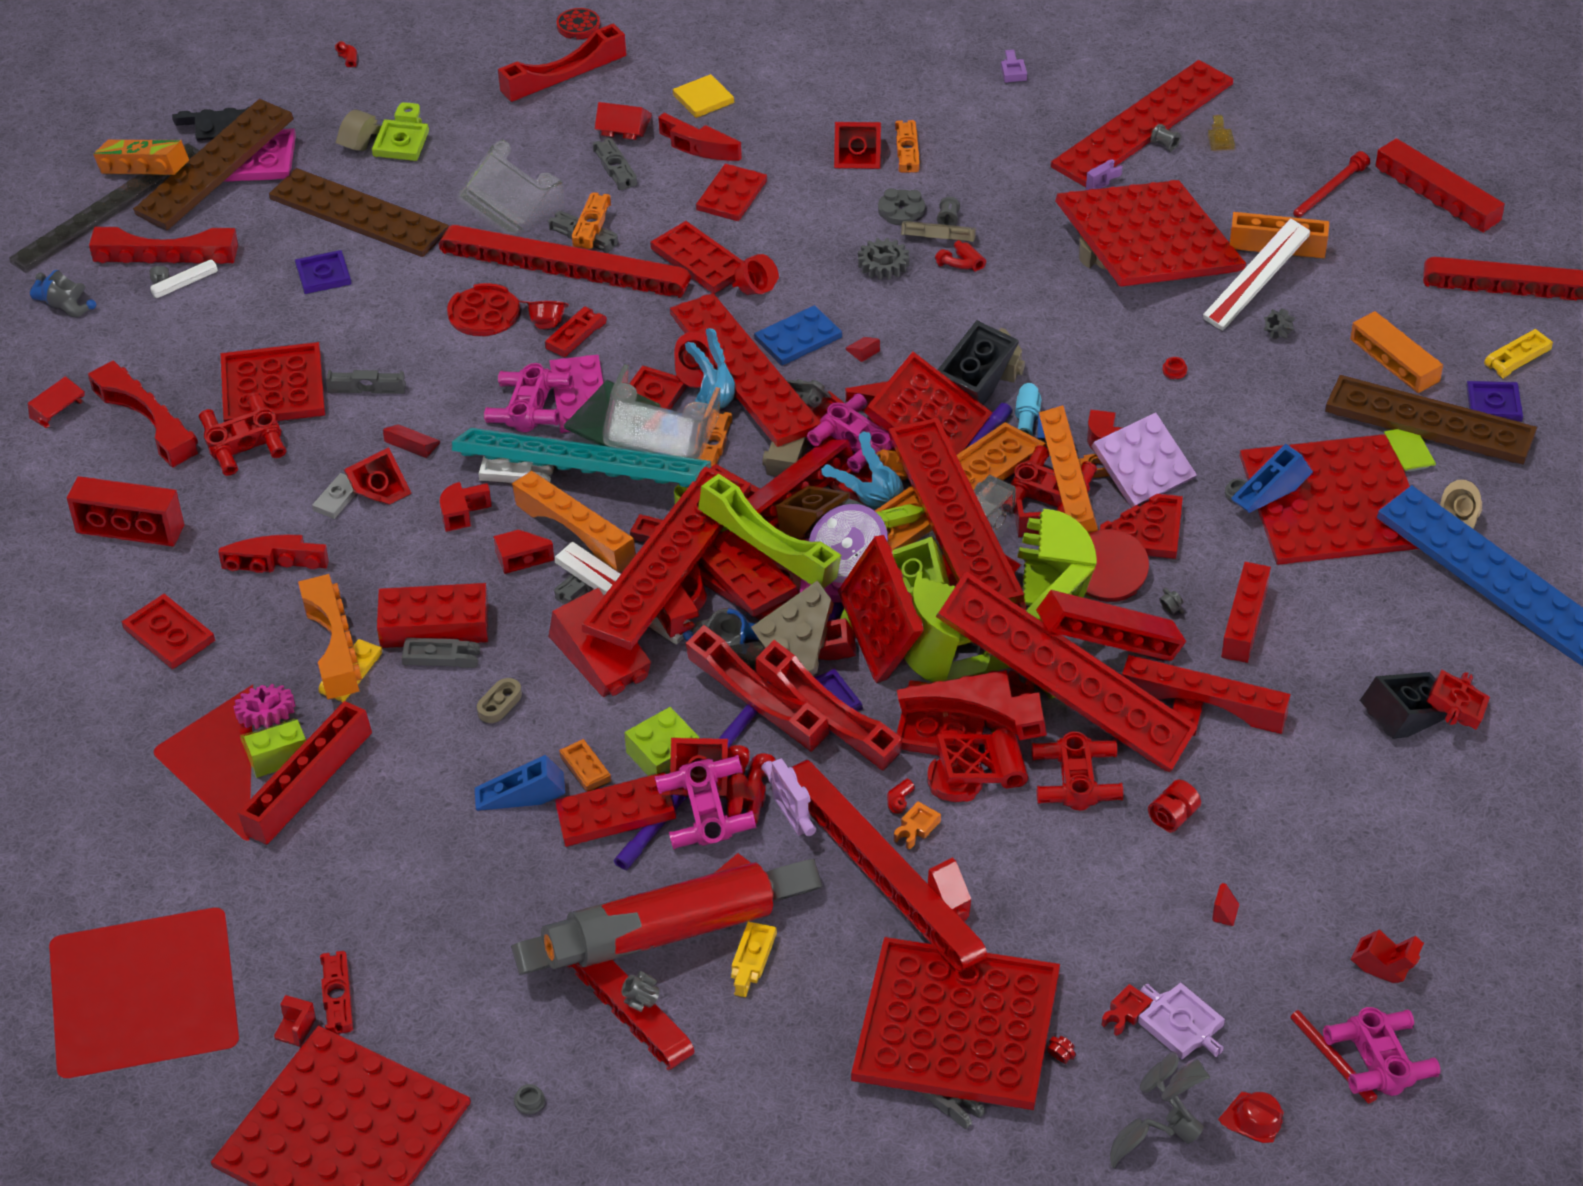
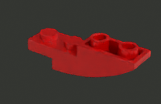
(699, 142)
(265, 552)

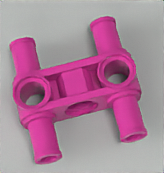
(528, 398)
(846, 423)
(705, 802)
(1381, 1051)

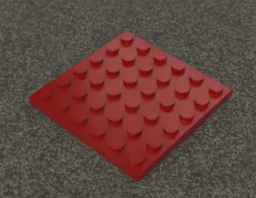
(1149, 232)
(1337, 504)
(957, 1031)
(341, 1121)

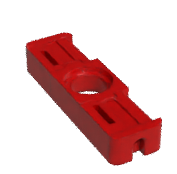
(336, 977)

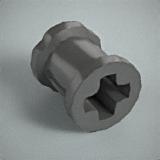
(1165, 137)
(944, 206)

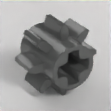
(1279, 323)
(640, 991)

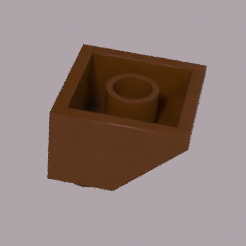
(805, 508)

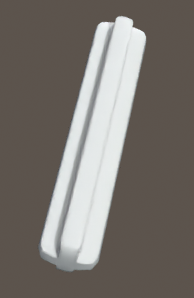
(183, 279)

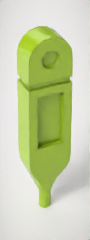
(900, 515)

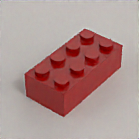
(125, 511)
(433, 613)

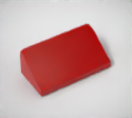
(410, 440)

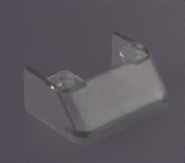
(657, 429)

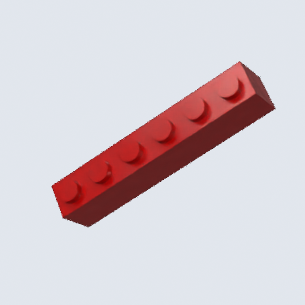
(1439, 185)
(800, 475)
(1110, 625)
(305, 772)

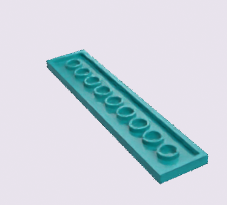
(577, 455)

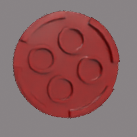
(483, 310)
(1119, 567)

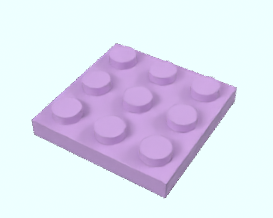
(1143, 460)

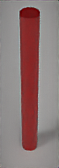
(1328, 1051)

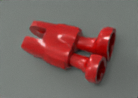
(743, 792)

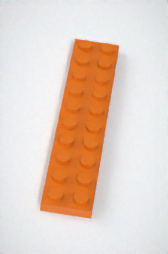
(992, 455)

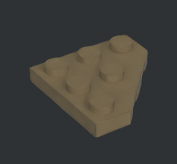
(799, 625)

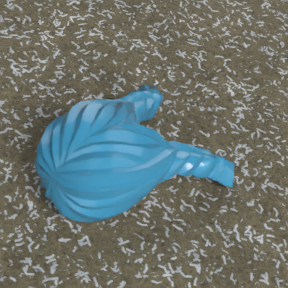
(713, 378)
(884, 483)

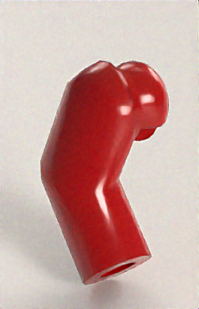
(347, 52)
(896, 796)

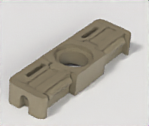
(938, 231)

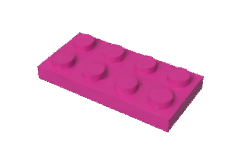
(587, 380)

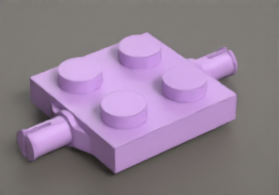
(790, 796)
(1181, 1020)

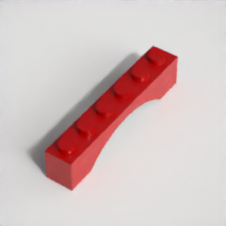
(599, 49)
(116, 245)
(117, 387)
(1254, 704)
(789, 714)
(861, 732)

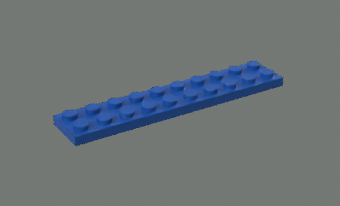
(1487, 570)

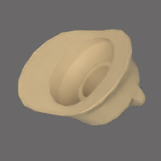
(1463, 501)

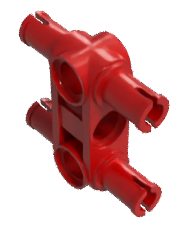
(242, 433)
(1040, 482)
(1078, 786)

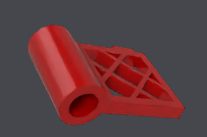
(1001, 756)

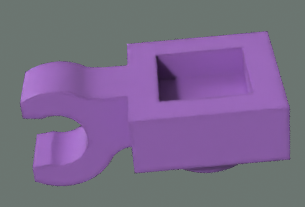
(1013, 69)
(1101, 175)

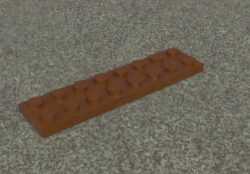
(213, 164)
(359, 212)
(1431, 419)

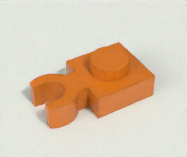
(917, 821)

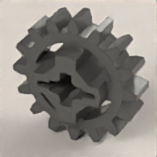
(883, 258)

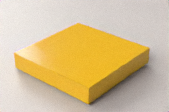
(703, 96)

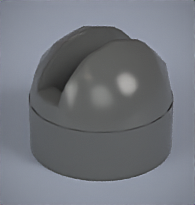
(158, 273)

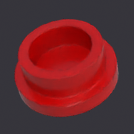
(1174, 368)
(1061, 1049)

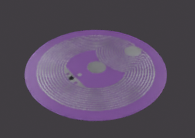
(848, 532)

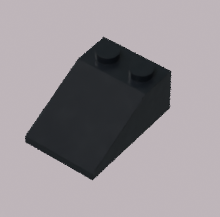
(979, 360)
(1402, 703)

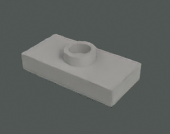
(335, 497)

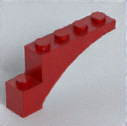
(979, 696)

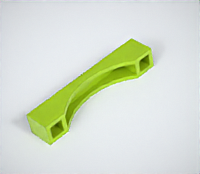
(730, 508)

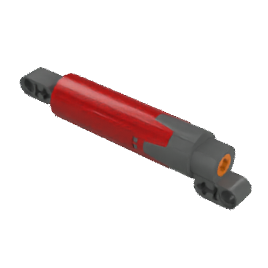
(664, 915)

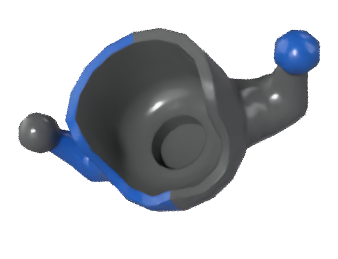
(60, 293)
(727, 624)

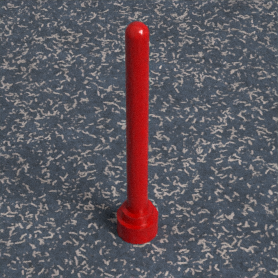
(1357, 163)

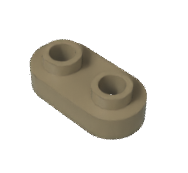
(497, 702)

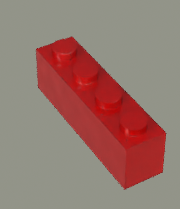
(1246, 612)

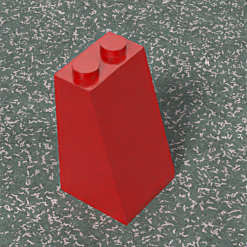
(599, 661)

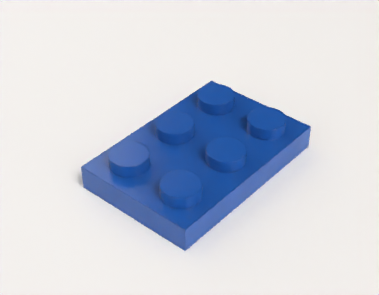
(798, 335)

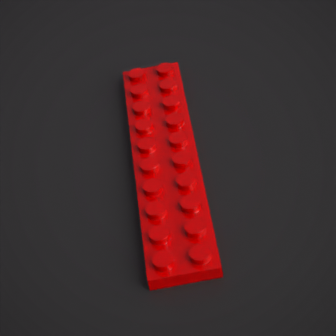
(1134, 126)
(757, 381)
(953, 506)
(657, 568)
(1067, 672)

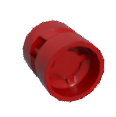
(1174, 805)

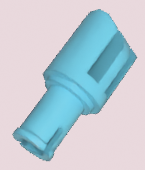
(1027, 407)

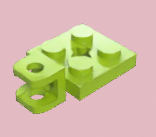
(406, 127)

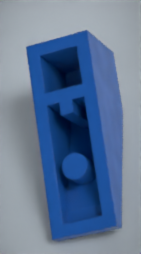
(1275, 479)
(524, 786)

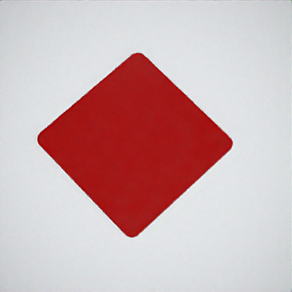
(213, 762)
(142, 992)

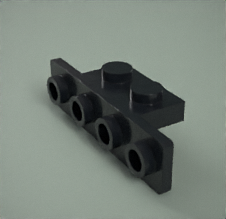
(207, 122)

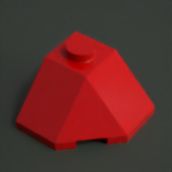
(378, 478)

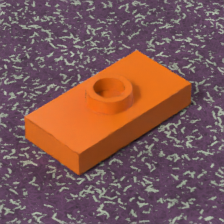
(585, 765)

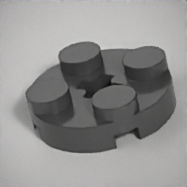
(889, 206)

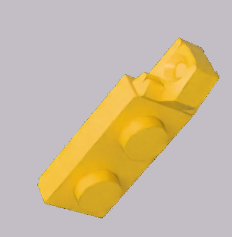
(752, 956)

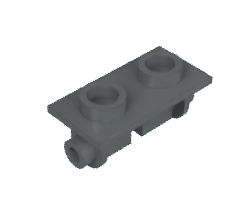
(809, 392)

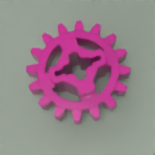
(264, 706)

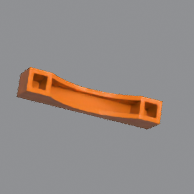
(1067, 467)
(603, 538)
(336, 665)

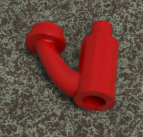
(968, 257)

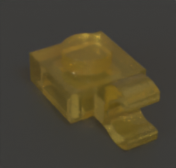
(1219, 137)

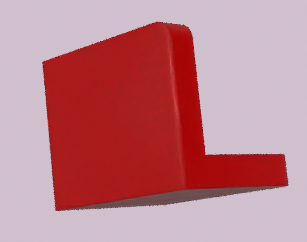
(1022, 518)
(296, 1022)

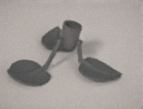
(1179, 1118)

